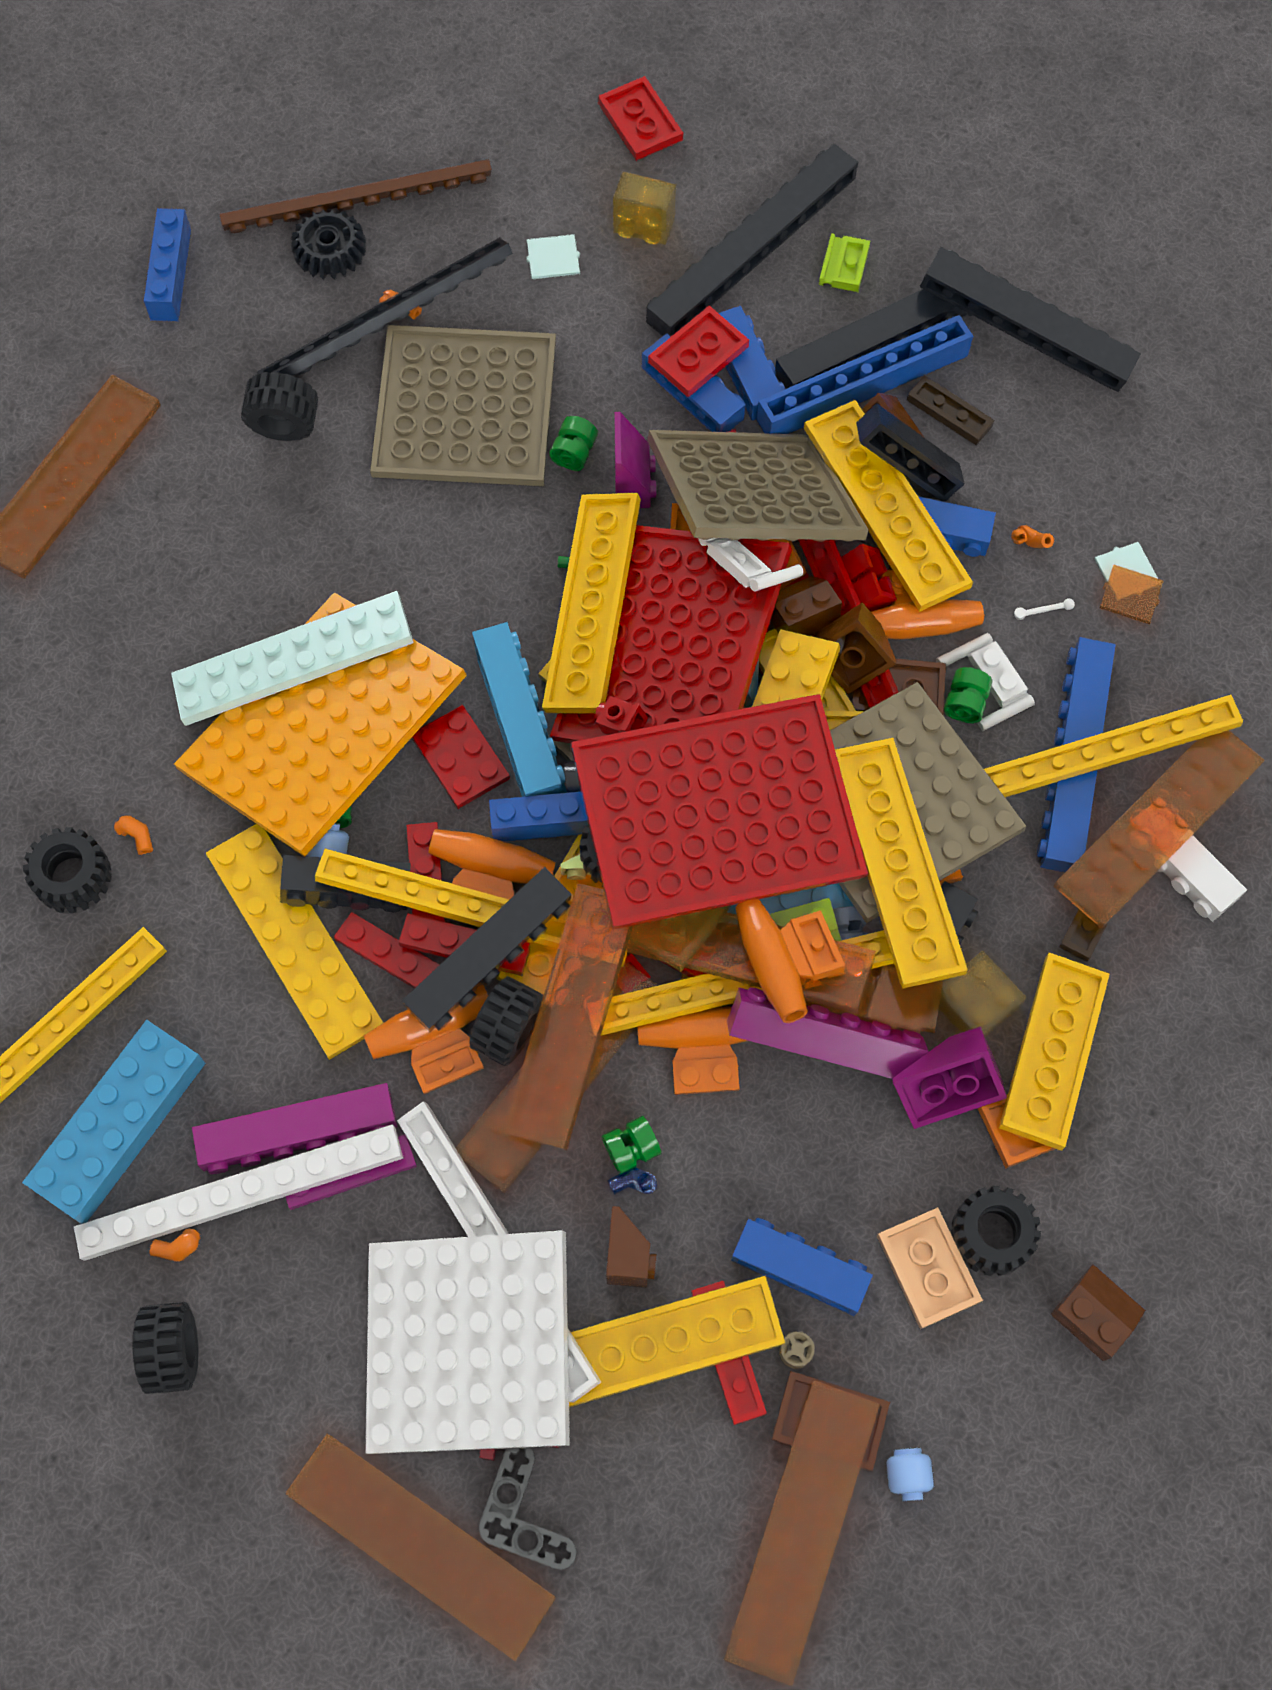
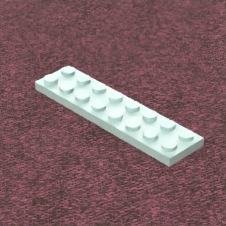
(291, 658)

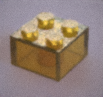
(644, 208)
(980, 997)

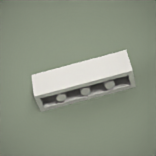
(1202, 879)

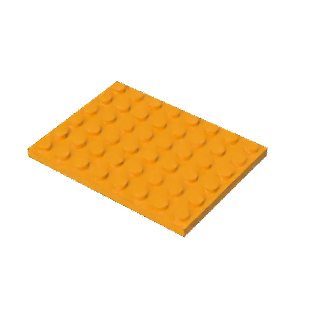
(315, 747)

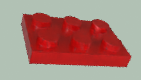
(640, 118)
(698, 351)
(460, 756)

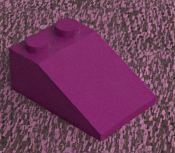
(633, 462)
(950, 1079)

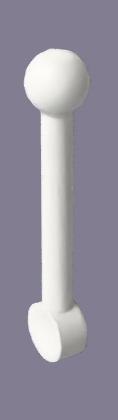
(1020, 613)

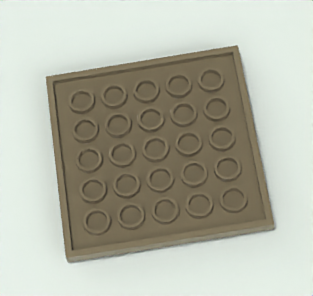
(464, 405)
(755, 486)
(951, 791)

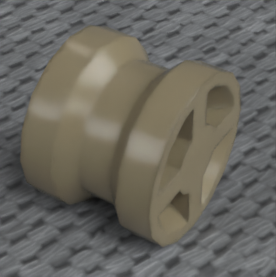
(801, 1346)

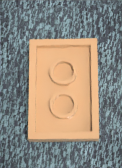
(929, 1268)

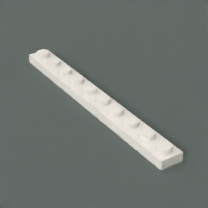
(237, 1192)
(475, 1212)

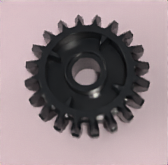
(328, 243)

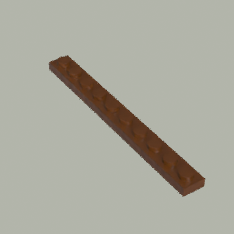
(345, 198)

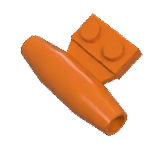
(906, 622)
(487, 862)
(784, 956)
(704, 1051)
(436, 1055)

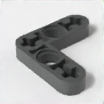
(508, 1514)

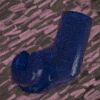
(635, 1179)

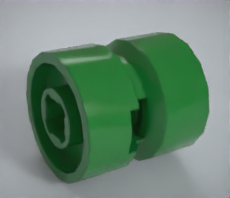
(573, 443)
(968, 695)
(643, 1143)

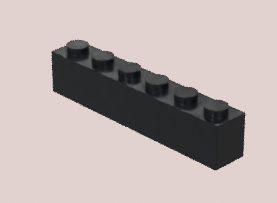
(487, 950)

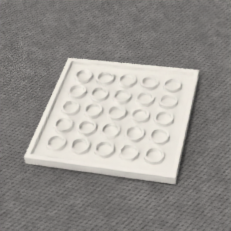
(467, 1343)

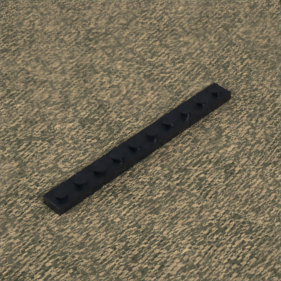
(395, 308)

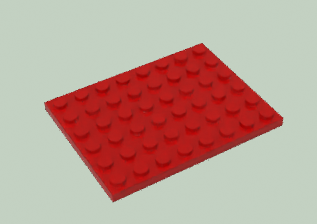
(683, 632)
(717, 811)

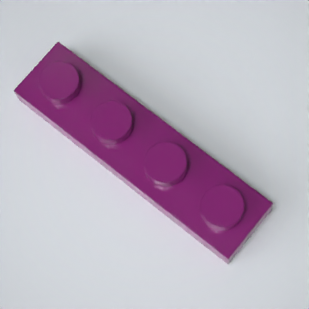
(344, 1184)

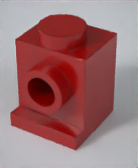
(619, 716)

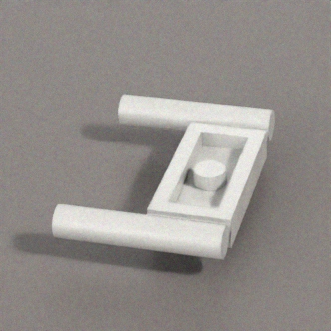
(746, 566)
(1007, 684)

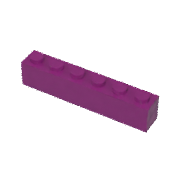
(826, 1035)
(292, 1128)

